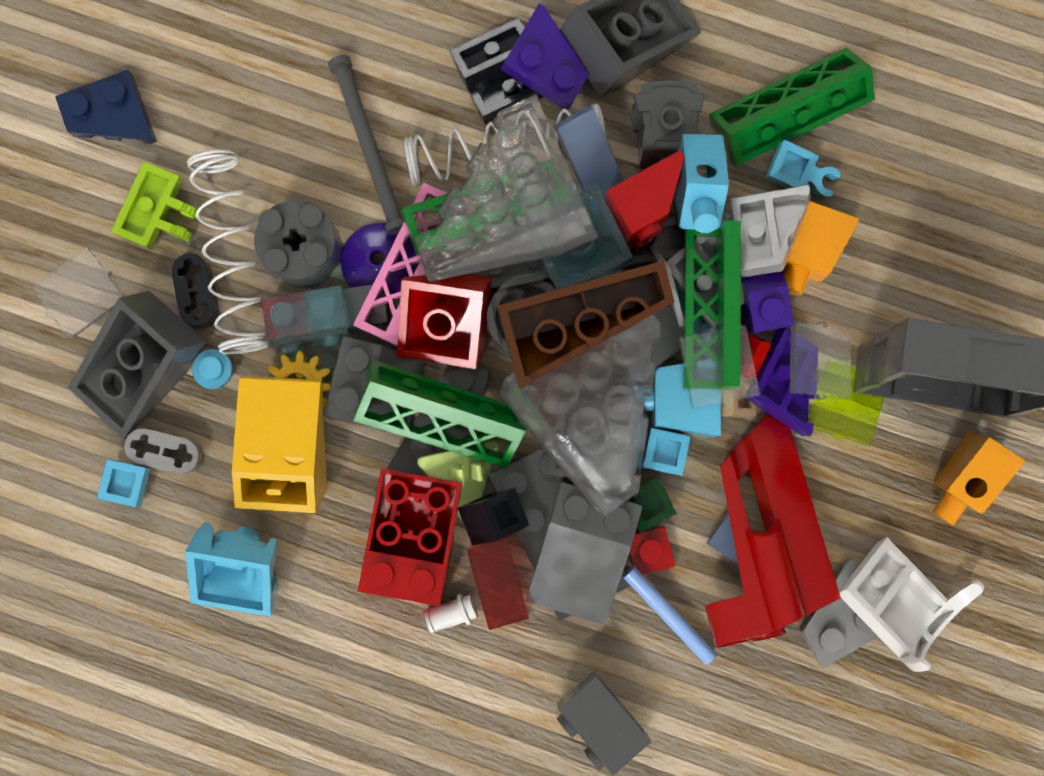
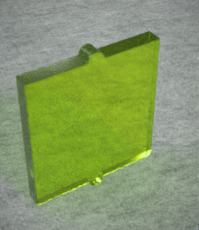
(848, 417)

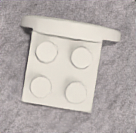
(902, 603)

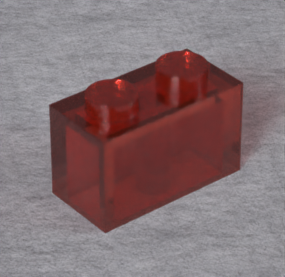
(498, 583)

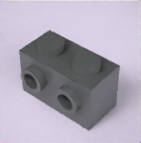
(602, 723)

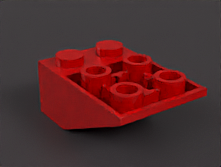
(410, 537)

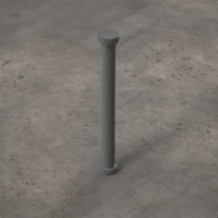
(341, 67)

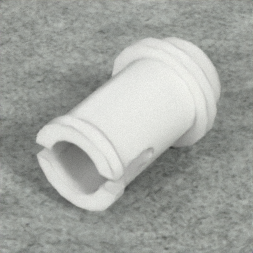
(451, 613)

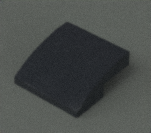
(480, 67)

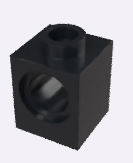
(493, 516)

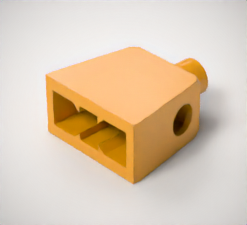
(817, 246)
(985, 466)

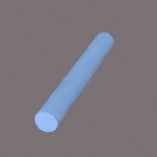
(669, 615)

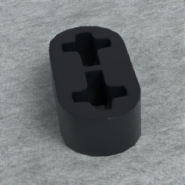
(186, 293)

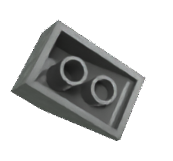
(626, 37)
(135, 361)
(582, 556)

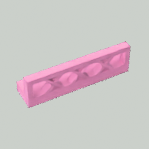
(390, 337)

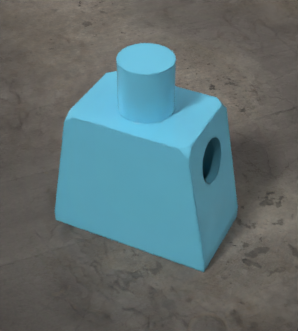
(701, 199)
(673, 409)

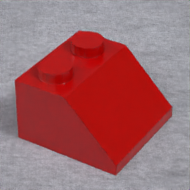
(645, 201)
(444, 319)

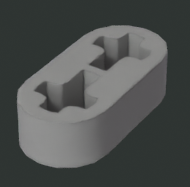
(162, 460)

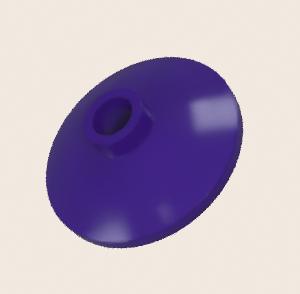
(360, 248)

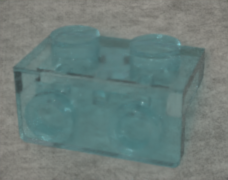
(306, 320)

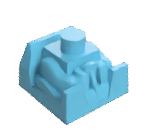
(232, 570)

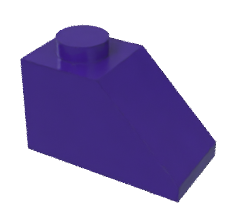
(766, 302)

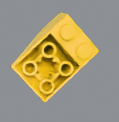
(279, 445)

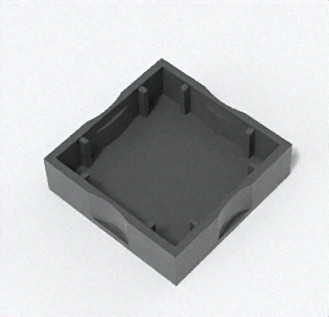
(953, 368)

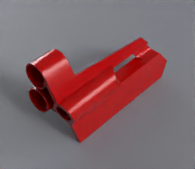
(787, 566)

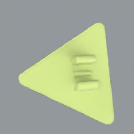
(459, 468)

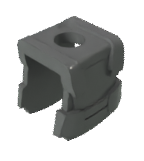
(662, 116)

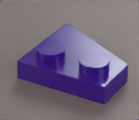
(546, 61)
(775, 387)

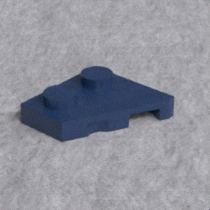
(107, 110)

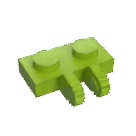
(148, 207)

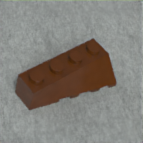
(569, 321)

